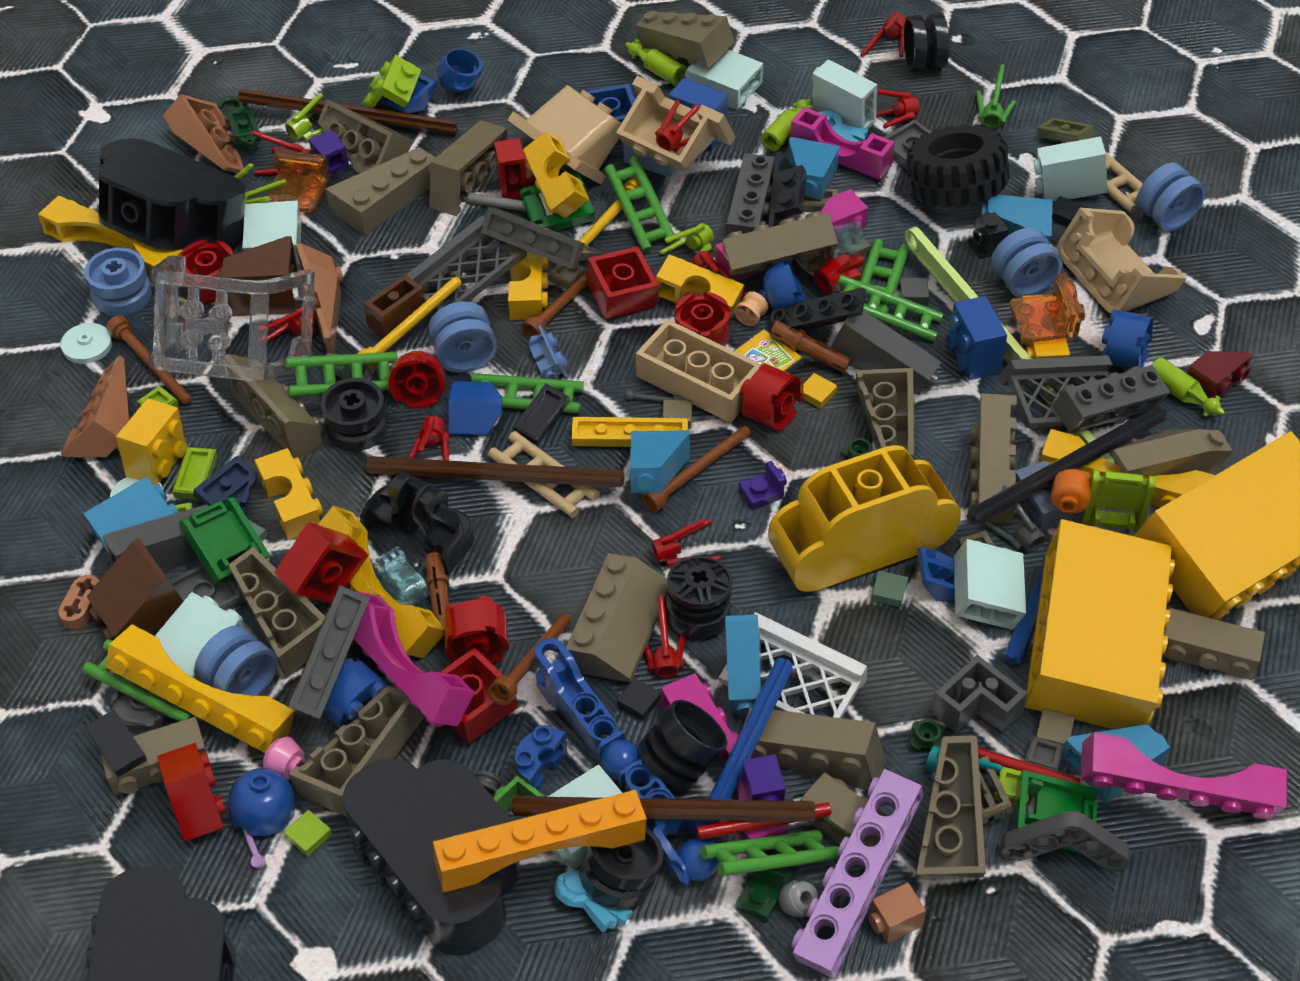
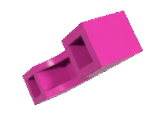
(868, 157)

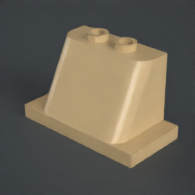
(648, 115)
(581, 125)

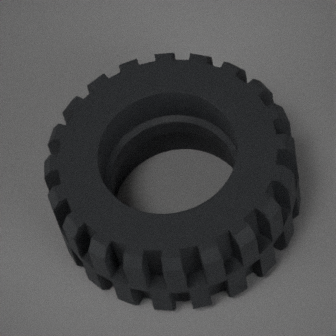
(958, 166)

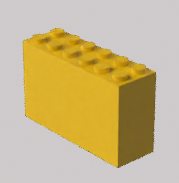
(1234, 530)
(1101, 627)

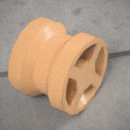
(751, 308)

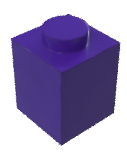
(331, 146)
(763, 779)

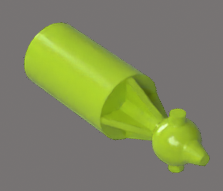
(658, 62)
(780, 130)
(1186, 387)

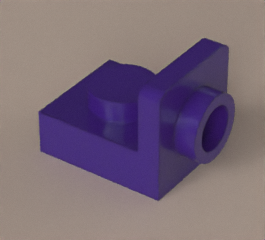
(764, 488)

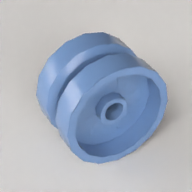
(1170, 196)
(1026, 262)
(118, 281)
(462, 337)
(236, 662)

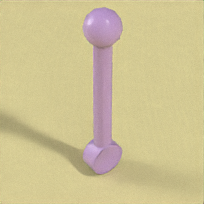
(257, 860)

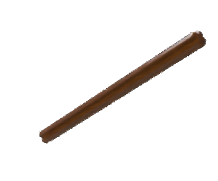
(376, 115)
(496, 471)
(684, 808)

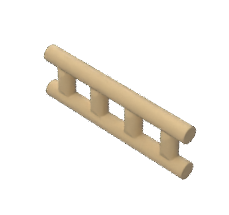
(1123, 177)
(541, 458)

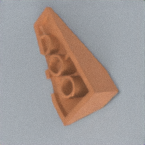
(204, 129)
(326, 291)
(102, 416)

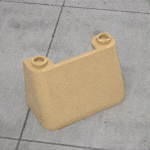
(1102, 260)

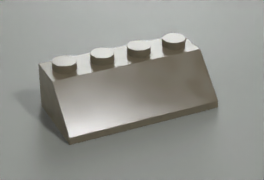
(277, 412)
(617, 618)

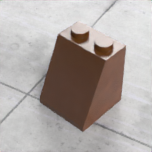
(259, 264)
(134, 594)

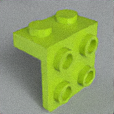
(395, 83)

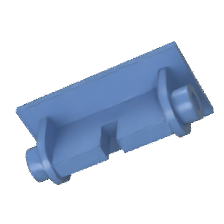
(545, 346)

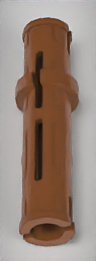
(800, 341)
(439, 593)

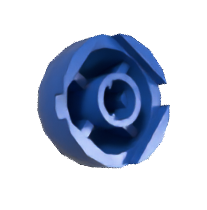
(781, 286)
(261, 802)

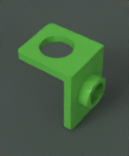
(516, 787)

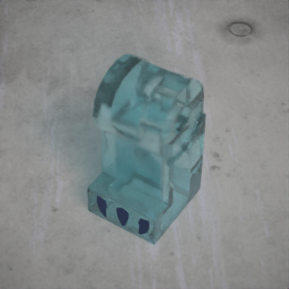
(401, 577)

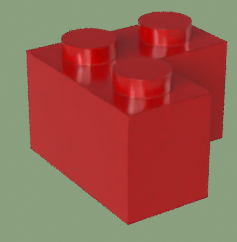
(512, 168)
(189, 785)

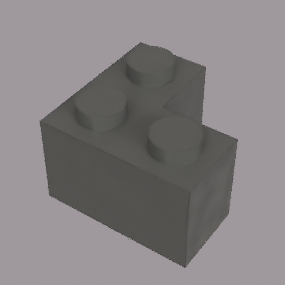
(980, 691)

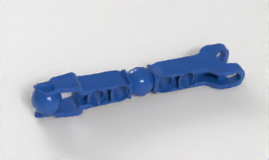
(619, 757)

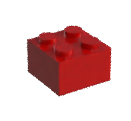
(621, 282)
(320, 562)
(481, 711)

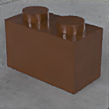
(393, 305)

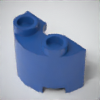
(539, 751)

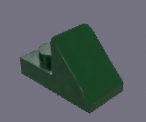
(763, 891)

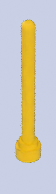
(609, 215)
(412, 320)

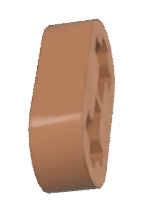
(76, 601)

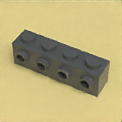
(751, 194)
(1110, 398)

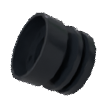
(698, 597)
(682, 744)

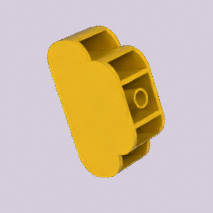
(862, 518)

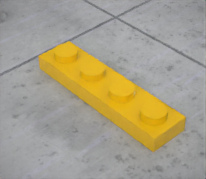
(617, 430)

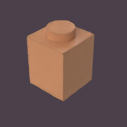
(896, 913)

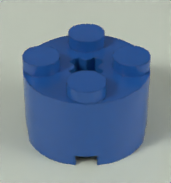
(1127, 339)
(352, 691)

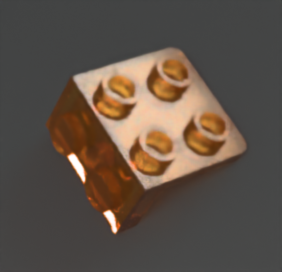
(305, 177)
(1049, 315)

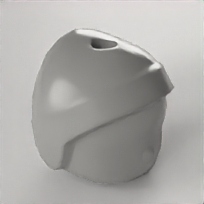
(797, 897)

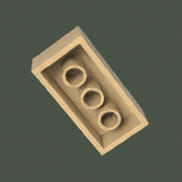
(695, 369)

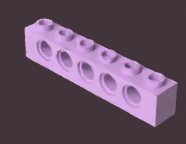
(829, 954)

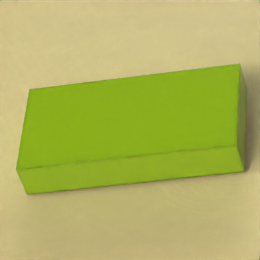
(195, 469)

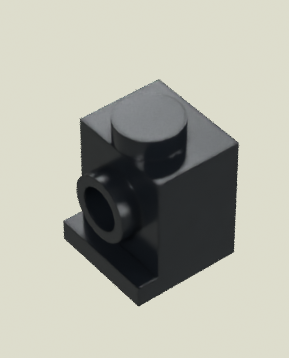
(987, 234)

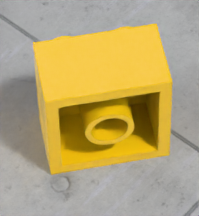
(152, 441)

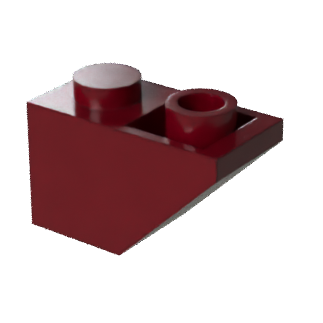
(1220, 371)

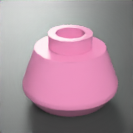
(284, 756)

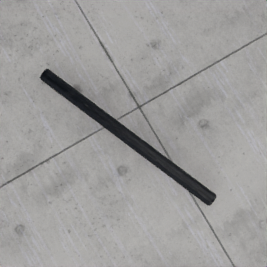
(1074, 460)

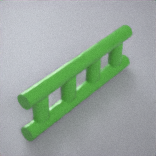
(625, 198)
(893, 275)
(902, 305)
(328, 362)
(515, 382)
(129, 688)
(760, 861)

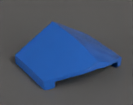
(419, 99)
(473, 408)
(937, 573)

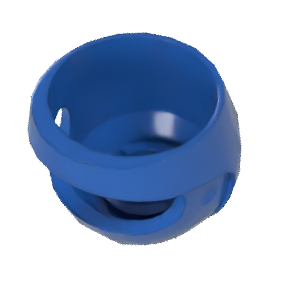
(457, 70)

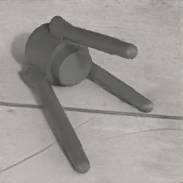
(1027, 532)

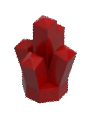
(828, 275)

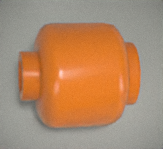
(1072, 489)

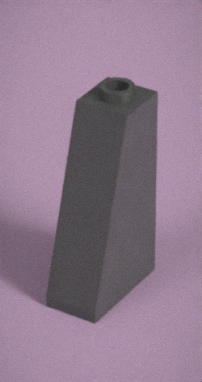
(880, 347)
(160, 537)

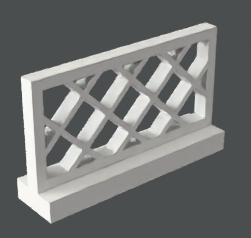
(812, 655)

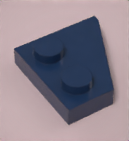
(232, 480)

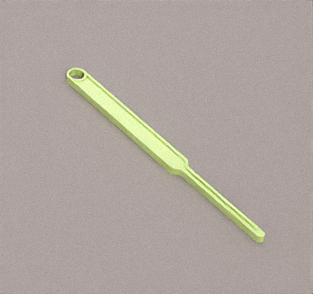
(960, 291)

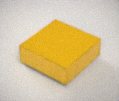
(818, 390)

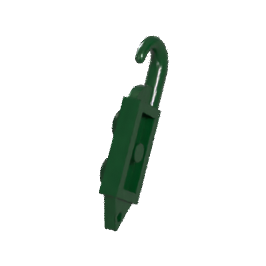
(241, 122)

